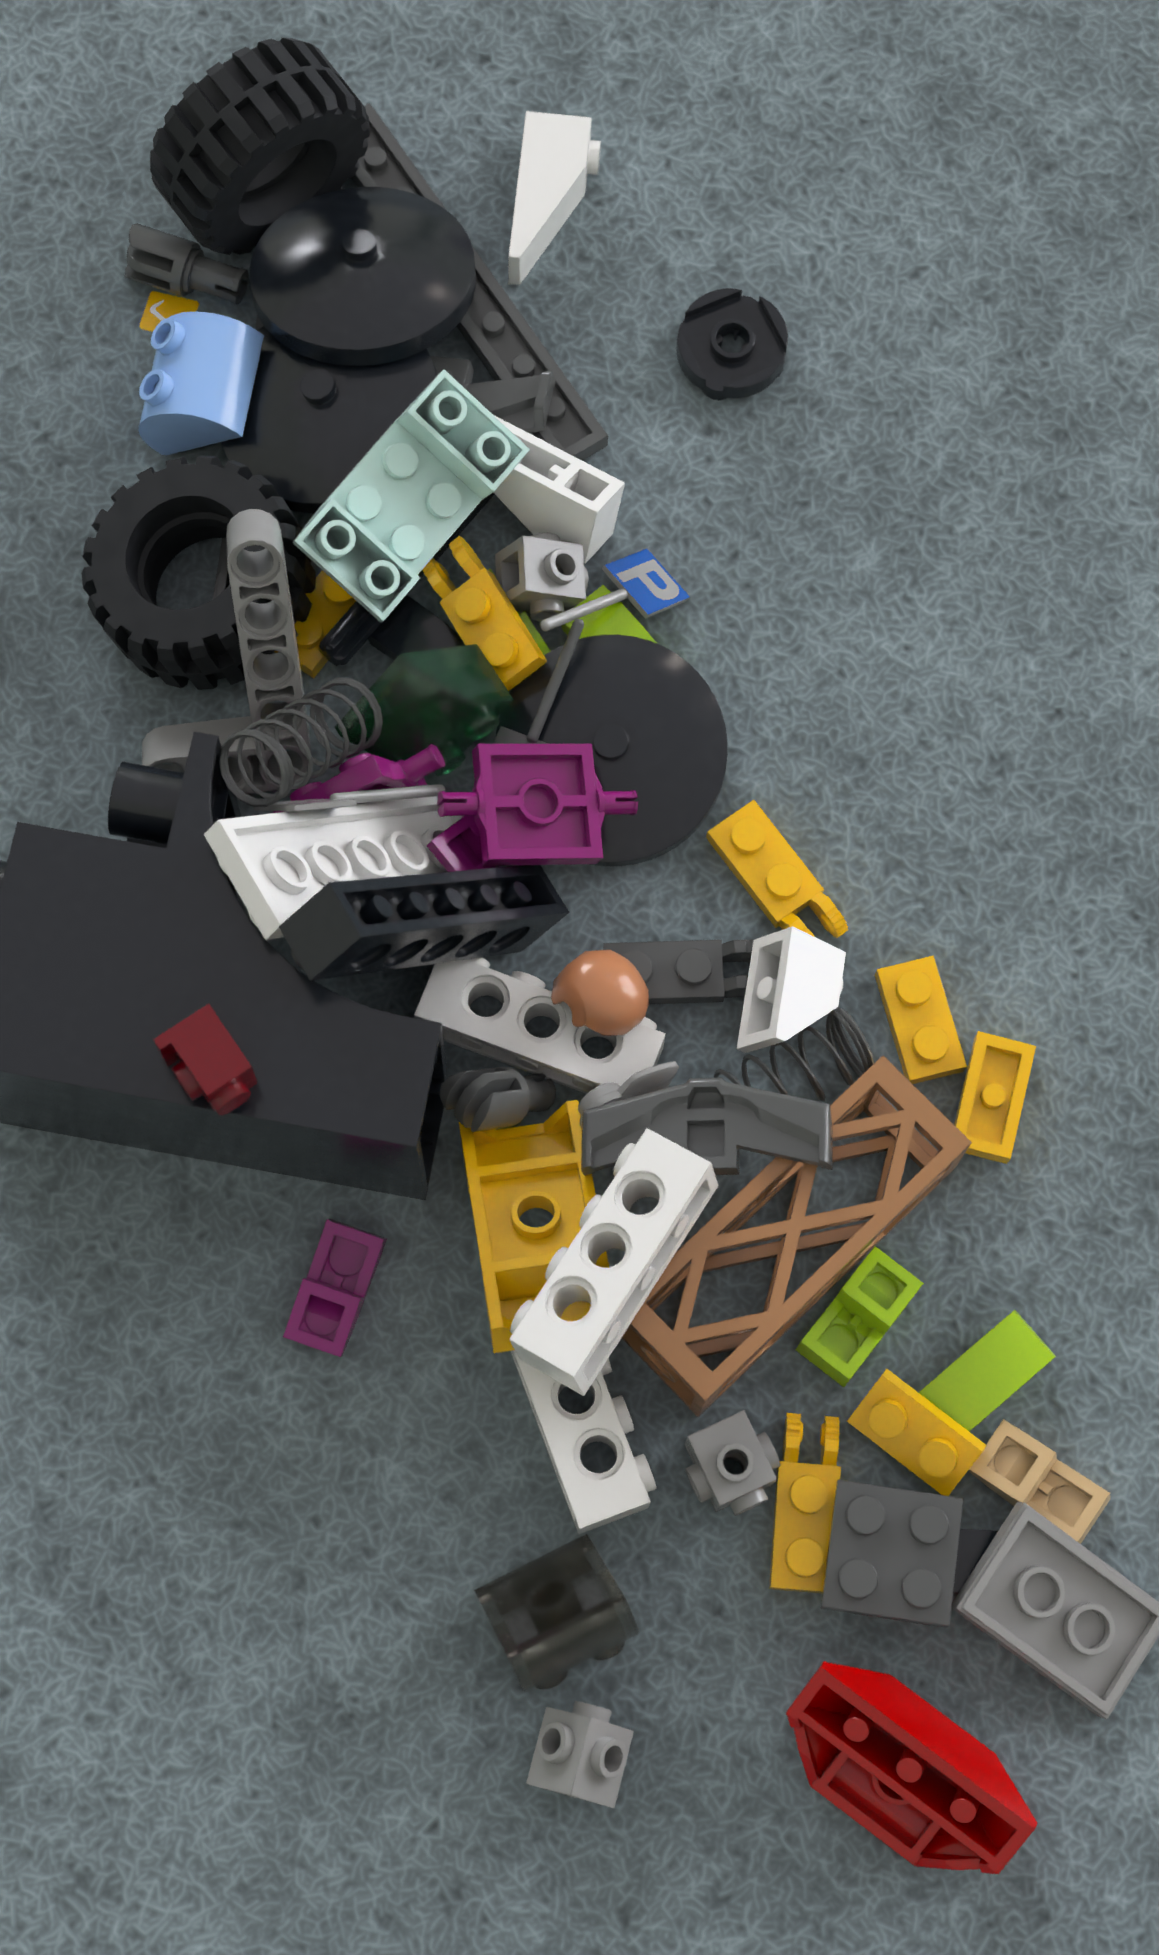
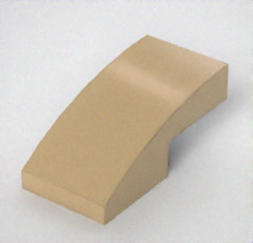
(1030, 1473)

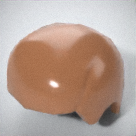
(602, 992)

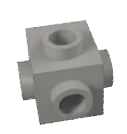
(542, 574)
(737, 1441)
(580, 1754)

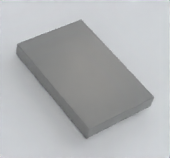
(1060, 1610)

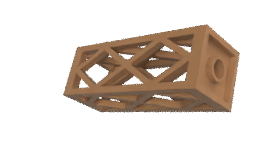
(669, 1351)

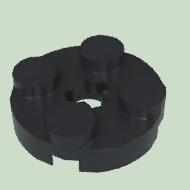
(726, 373)

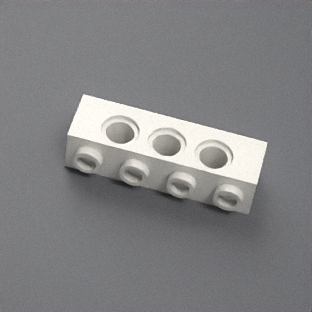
(506, 1039)
(579, 1349)
(591, 1496)

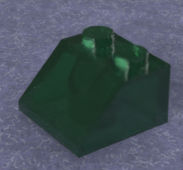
(432, 699)

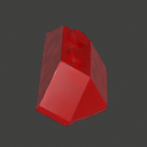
(907, 1771)

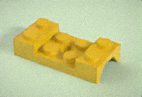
(506, 1177)

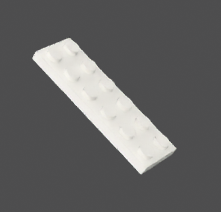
(292, 855)

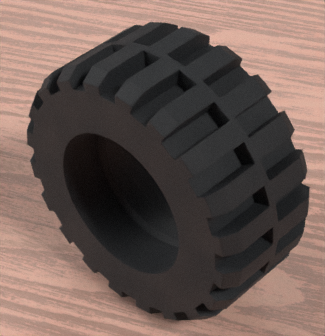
(257, 142)
(142, 537)

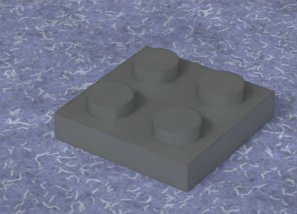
(892, 1553)

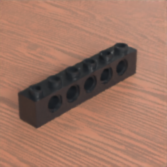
(421, 920)

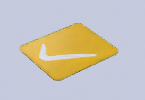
(163, 306)

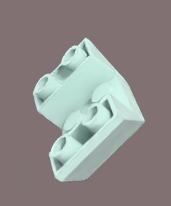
(410, 495)

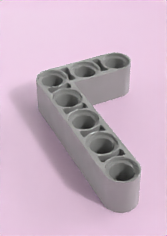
(266, 675)

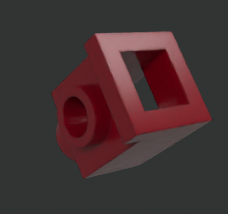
(208, 1061)

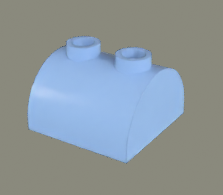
(198, 381)

